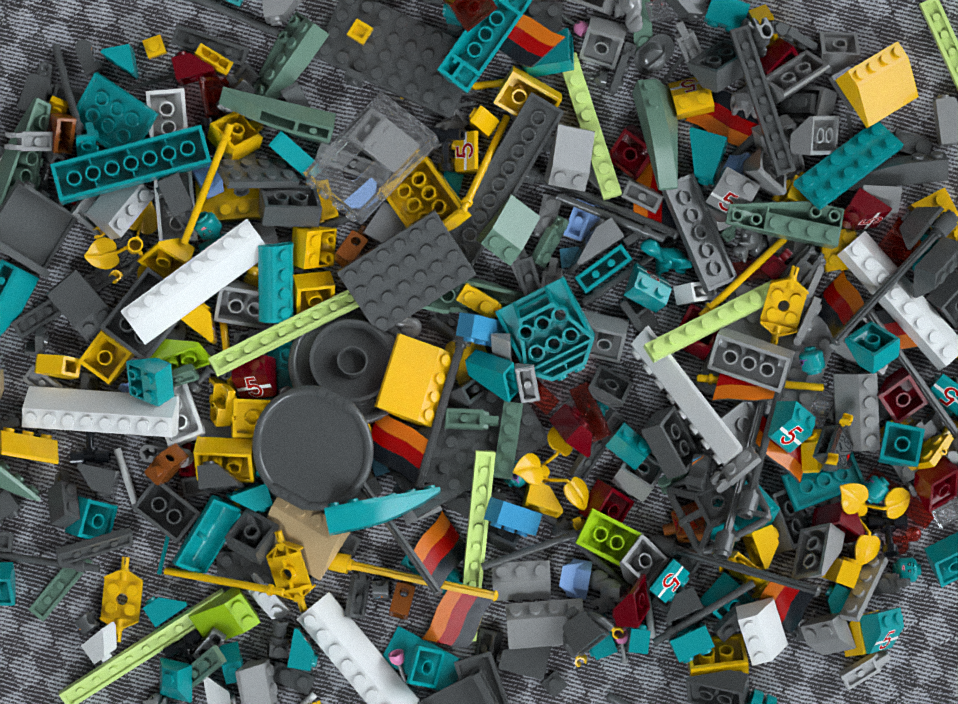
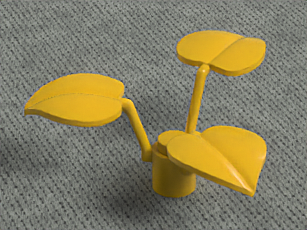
(103, 251)
(534, 472)
(852, 501)

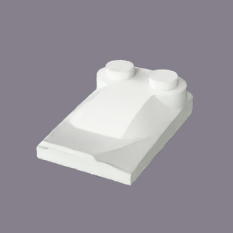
(189, 420)

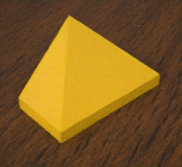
(214, 59)

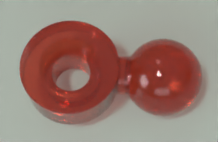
(912, 534)

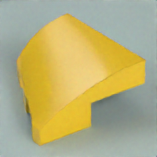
(221, 402)

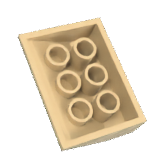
(310, 531)

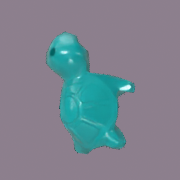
(666, 257)

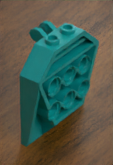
(558, 360)

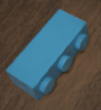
(477, 328)
(512, 517)

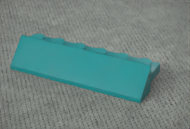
(480, 44)

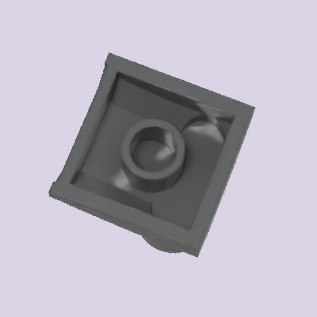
(609, 387)

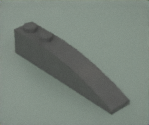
(908, 170)

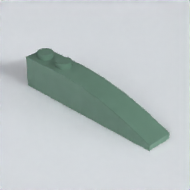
(659, 130)
(24, 164)
(448, 303)

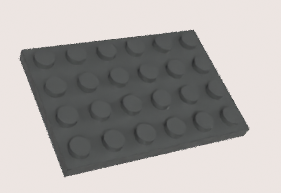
(406, 272)

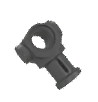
(278, 642)

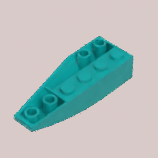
(15, 292)
(376, 510)

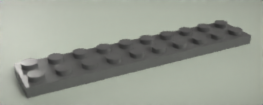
(507, 170)

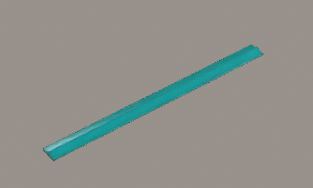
(161, 563)

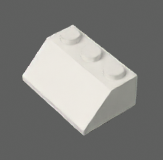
(761, 630)

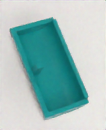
(275, 282)
(207, 535)

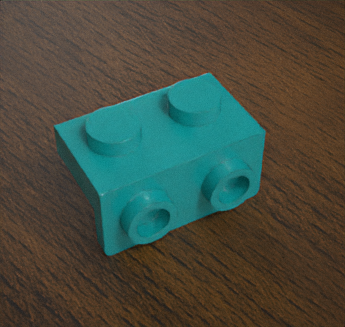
(87, 142)

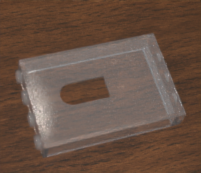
(391, 135)

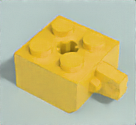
(244, 135)

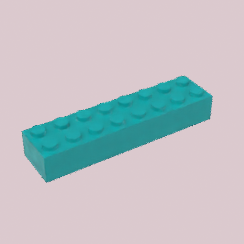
(130, 164)

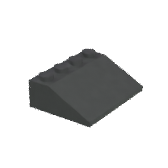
(121, 331)

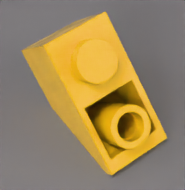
(483, 121)
(57, 366)

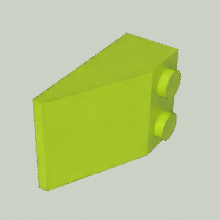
(182, 353)
(606, 537)
(228, 613)

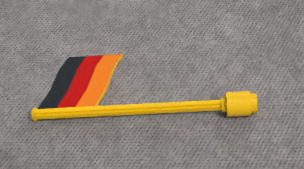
(457, 613)

